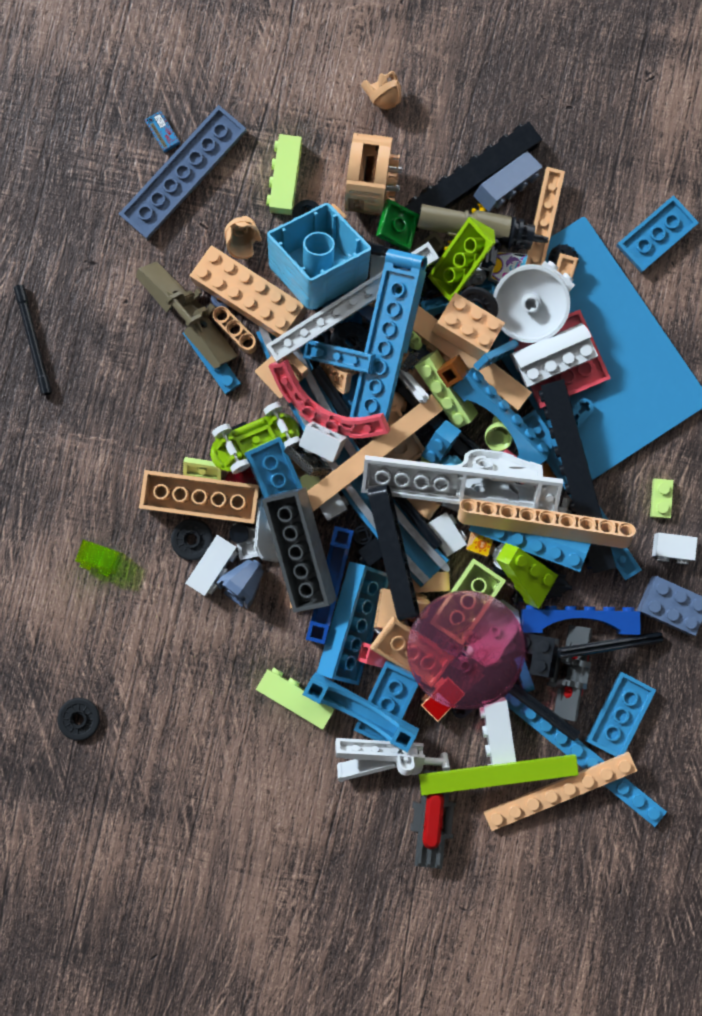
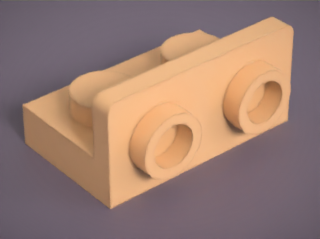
(339, 376)

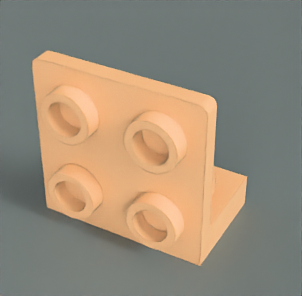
(266, 376)

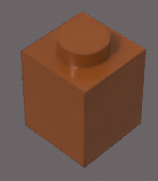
(453, 371)

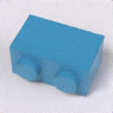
(441, 442)

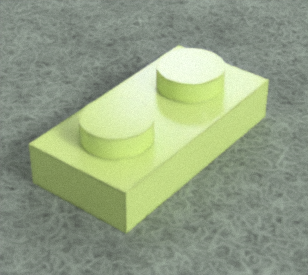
(201, 468)
(661, 498)

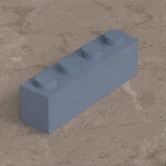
(508, 181)

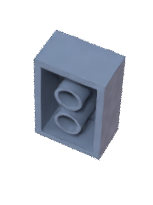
(672, 605)

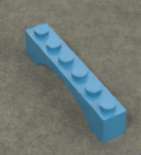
(477, 390)
(390, 726)

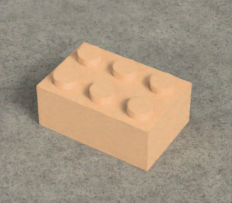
(468, 326)

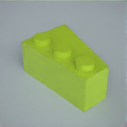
(527, 574)

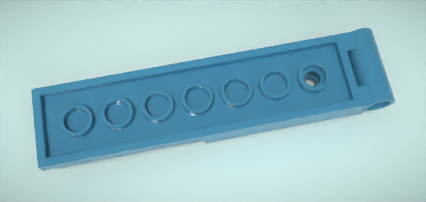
(390, 331)

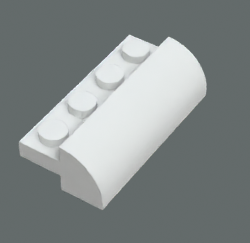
(554, 355)

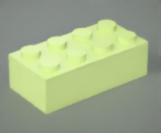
(479, 578)

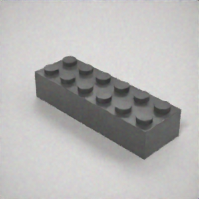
(299, 550)

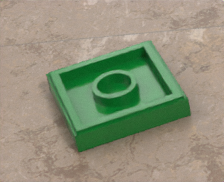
(397, 225)

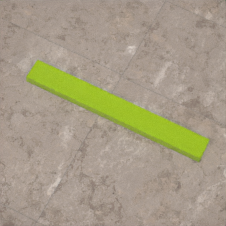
(498, 774)

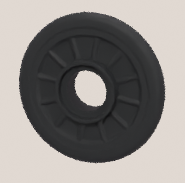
(482, 296)
(348, 330)
(180, 535)
(66, 719)

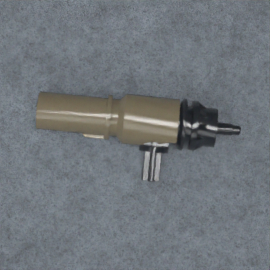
(507, 229)

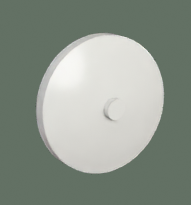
(532, 303)

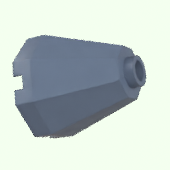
(242, 582)

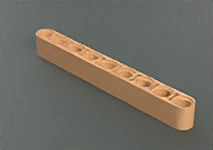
(377, 447)
(546, 523)

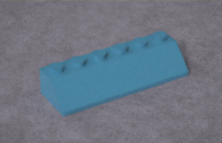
(560, 551)
(352, 623)

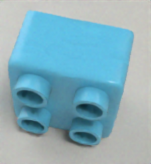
(318, 256)

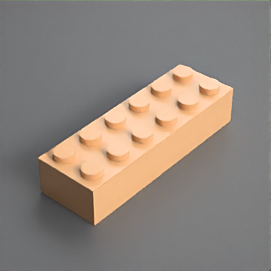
(247, 292)
(199, 497)

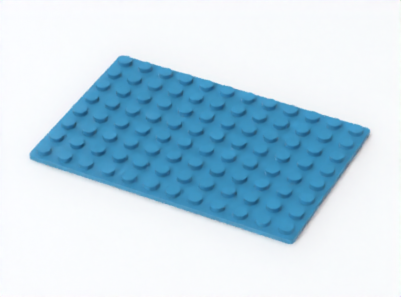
(649, 379)

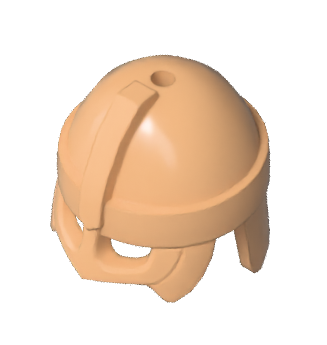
(384, 93)
(240, 237)

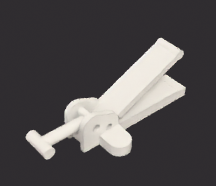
(378, 756)

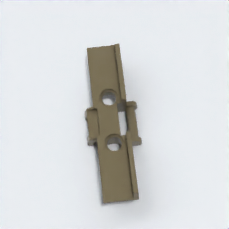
(171, 294)

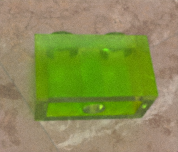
(98, 557)

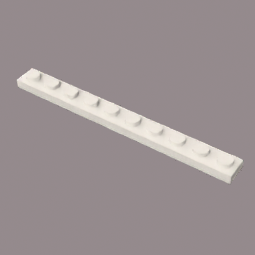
(335, 312)

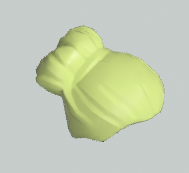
(497, 436)

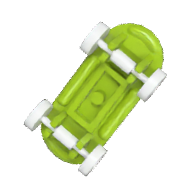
(230, 445)

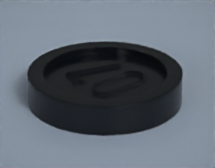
(239, 533)

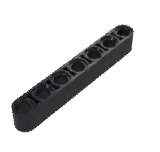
(393, 552)

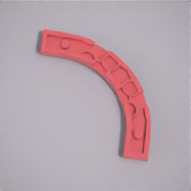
(311, 411)

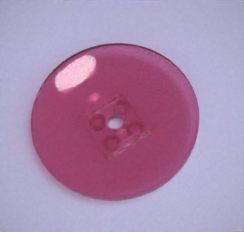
(462, 621)

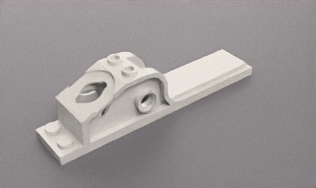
(482, 471)

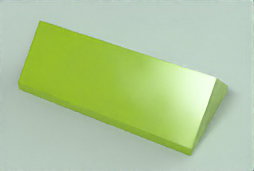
(462, 257)

